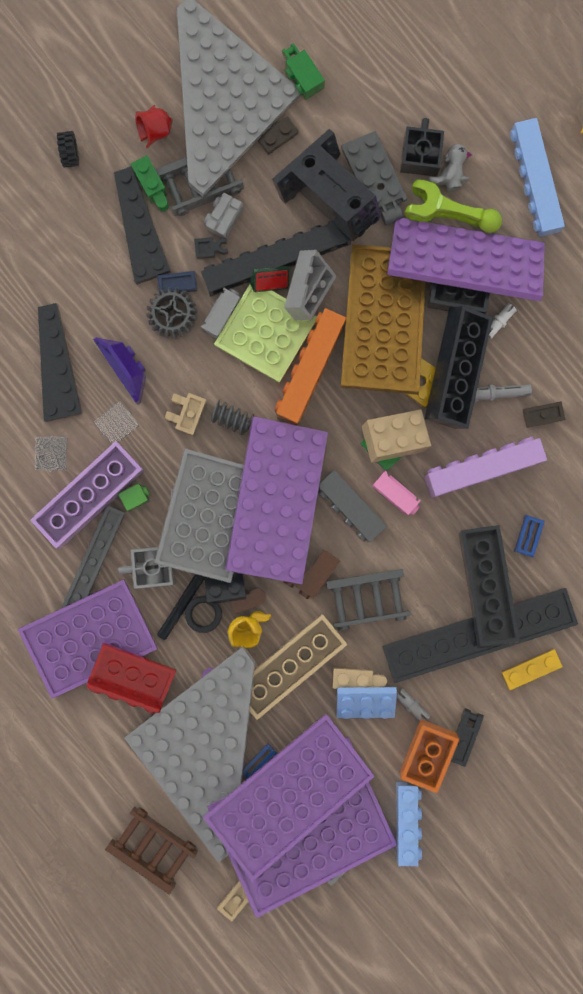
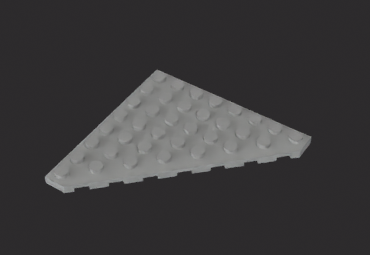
(226, 93)
(201, 742)

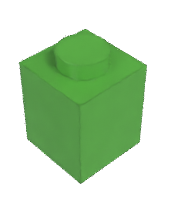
(134, 497)

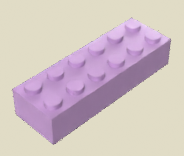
(489, 466)
(87, 495)

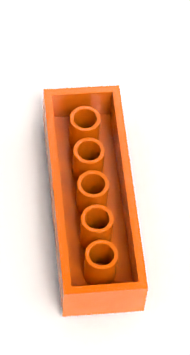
(311, 366)

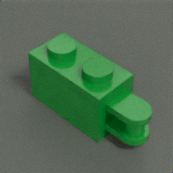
(303, 72)
(150, 182)

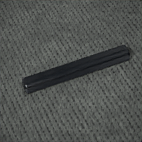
(180, 606)

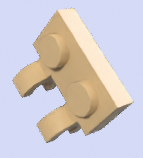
(190, 413)

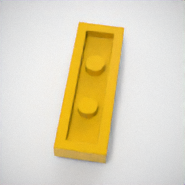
(531, 669)

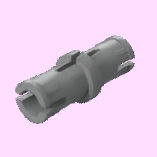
(412, 705)

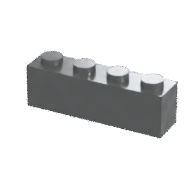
(351, 506)

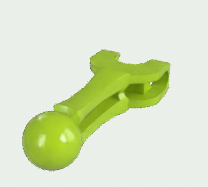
(441, 207)

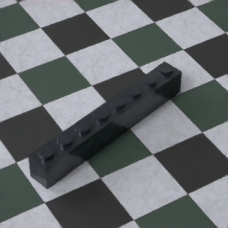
(284, 252)

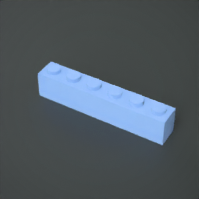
(537, 177)

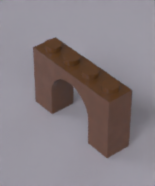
(316, 575)

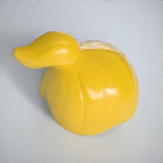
(246, 630)

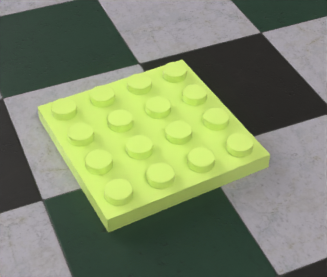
(264, 333)

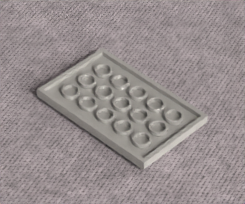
(201, 516)

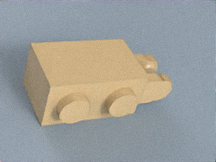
(356, 678)

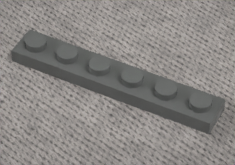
(95, 555)

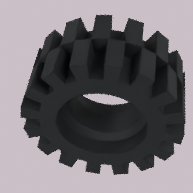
(68, 149)

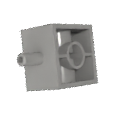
(146, 572)

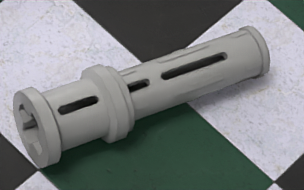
(491, 392)

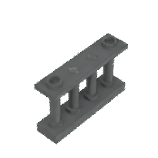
(169, 172)
(374, 581)

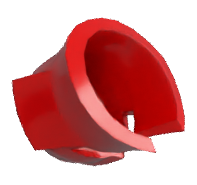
(153, 124)

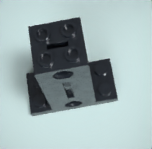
(329, 187)

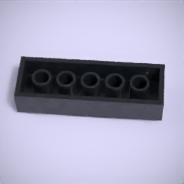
(458, 367)
(489, 586)

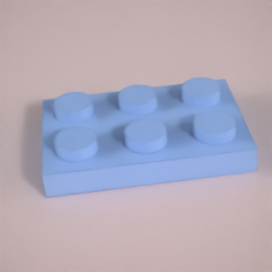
(366, 702)

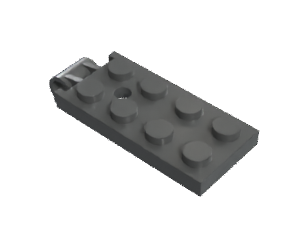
(373, 168)

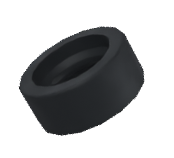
(196, 627)

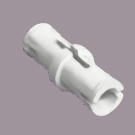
(501, 319)

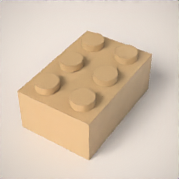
(396, 435)

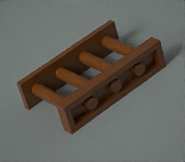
(150, 870)

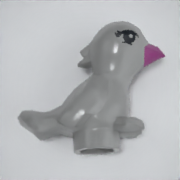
(453, 173)

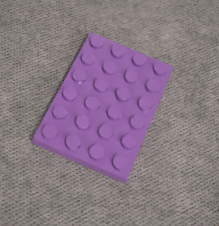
(70, 639)

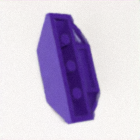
(124, 366)

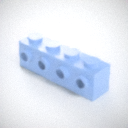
(407, 824)

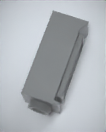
(221, 312)

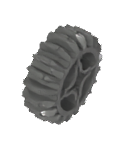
(163, 310)

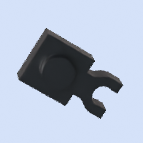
(207, 247)

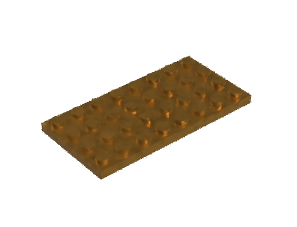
(382, 325)

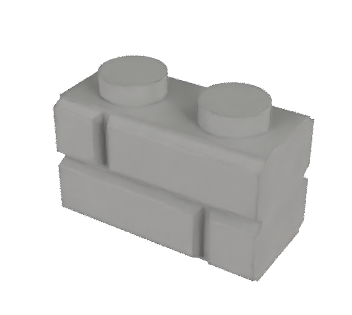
(223, 216)

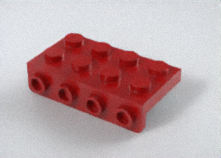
(130, 678)

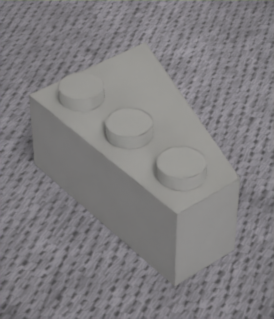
(308, 285)

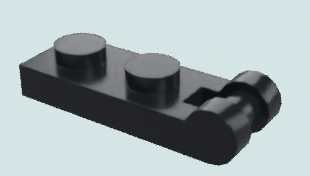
(467, 736)

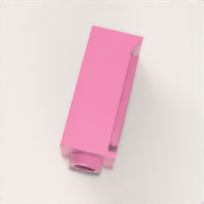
(397, 494)

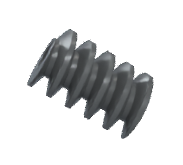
(231, 418)

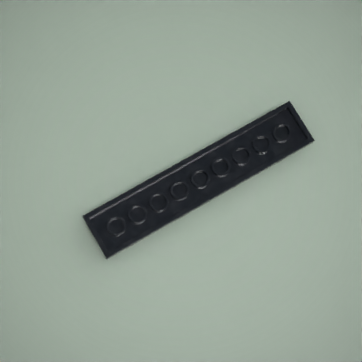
(458, 640)

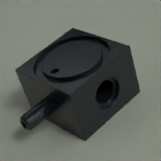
(422, 150)

